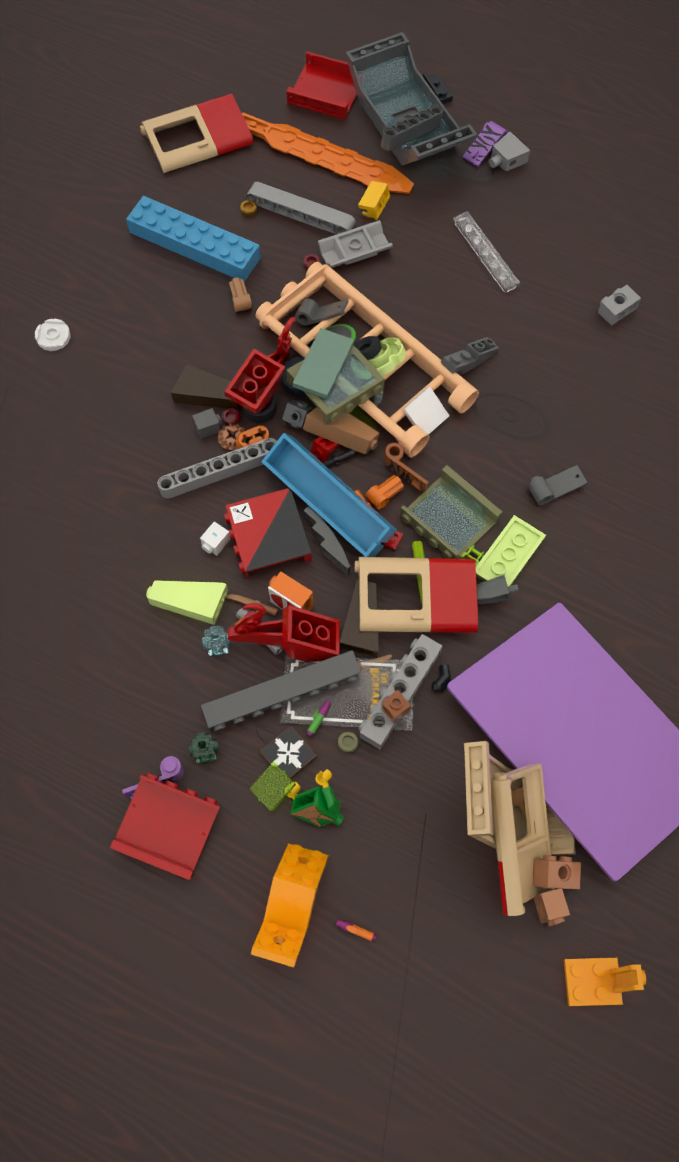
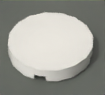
(52, 335)

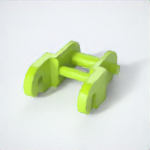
(471, 549)

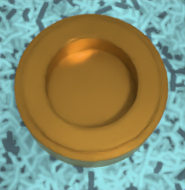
(248, 208)

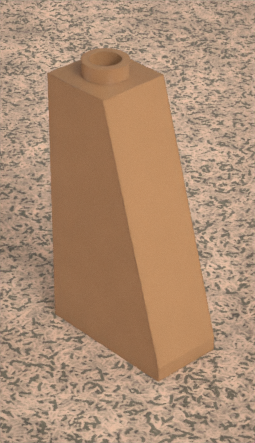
(345, 431)

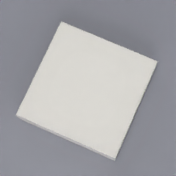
(426, 411)

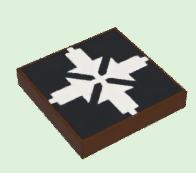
(289, 752)

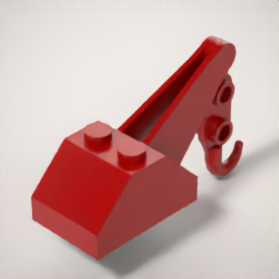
(260, 374)
(300, 632)

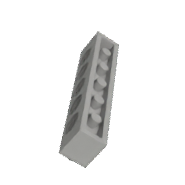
(423, 646)

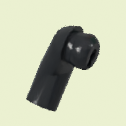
(443, 680)

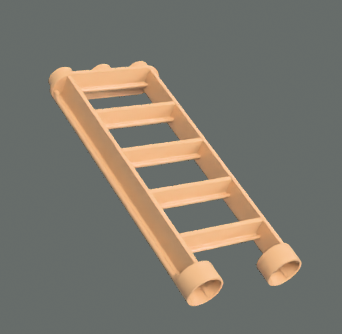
(319, 275)

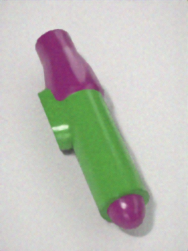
(318, 716)

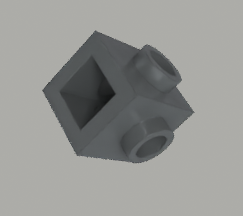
(296, 413)

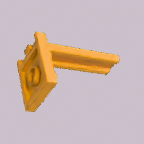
(600, 981)

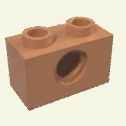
(556, 873)
(552, 907)

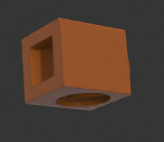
(395, 706)

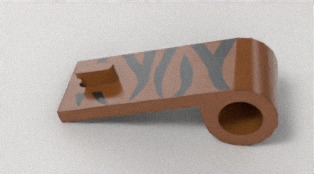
(393, 460)

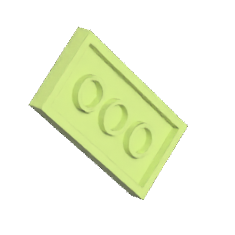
(510, 551)

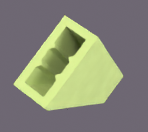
(189, 599)

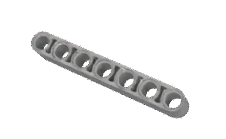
(300, 208)
(211, 473)

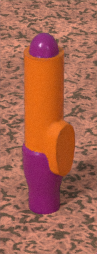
(351, 928)

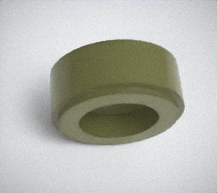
(348, 742)

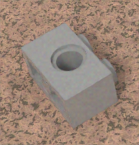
(619, 304)

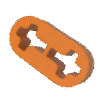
(251, 434)

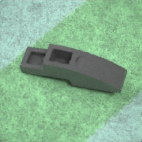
(471, 356)

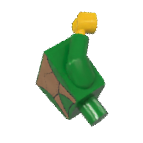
(318, 804)

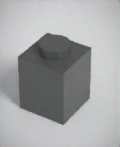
(207, 423)

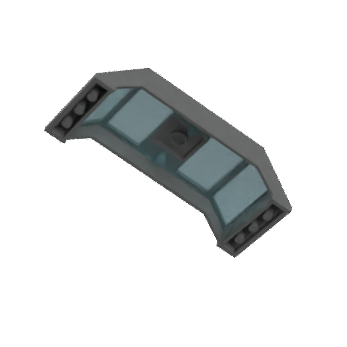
(394, 89)

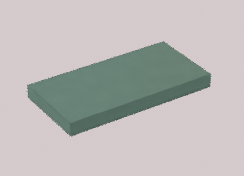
(323, 363)

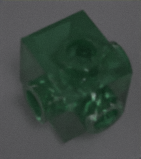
(206, 754)

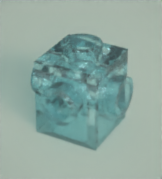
(215, 640)

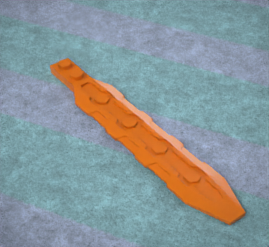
(330, 156)

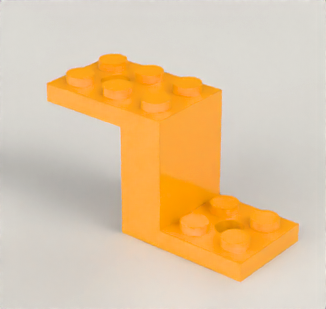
(290, 905)

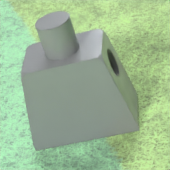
(509, 153)

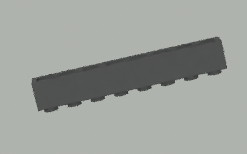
(281, 690)

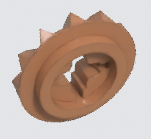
(225, 441)

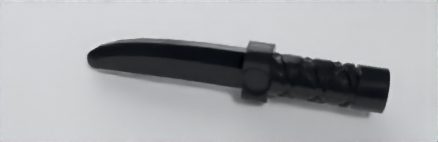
(341, 457)

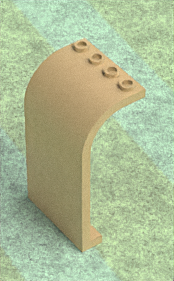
(480, 824)

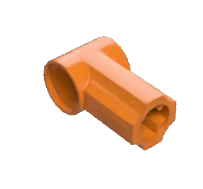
(381, 494)

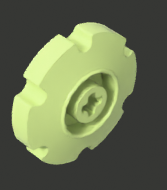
(389, 356)

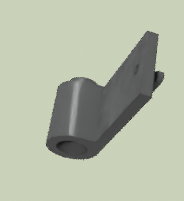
(311, 313)
(557, 485)

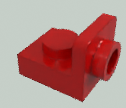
(322, 448)

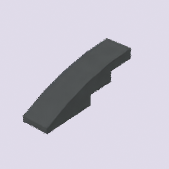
(329, 544)

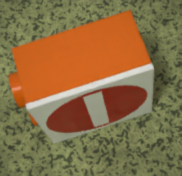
(287, 591)

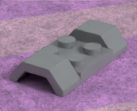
(354, 245)

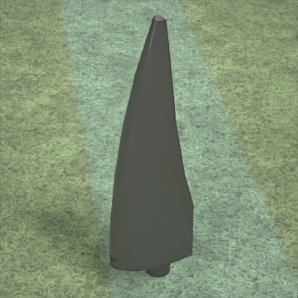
(495, 590)

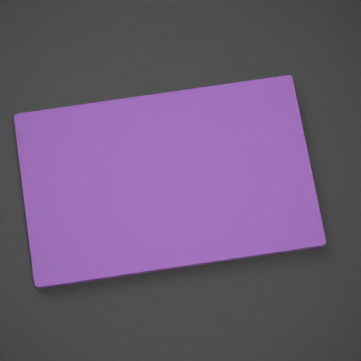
(599, 738)

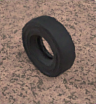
(372, 344)

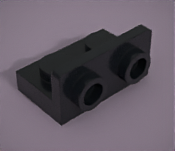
(439, 88)

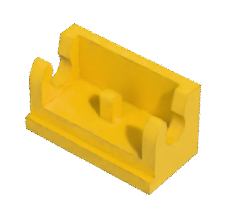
(374, 199)

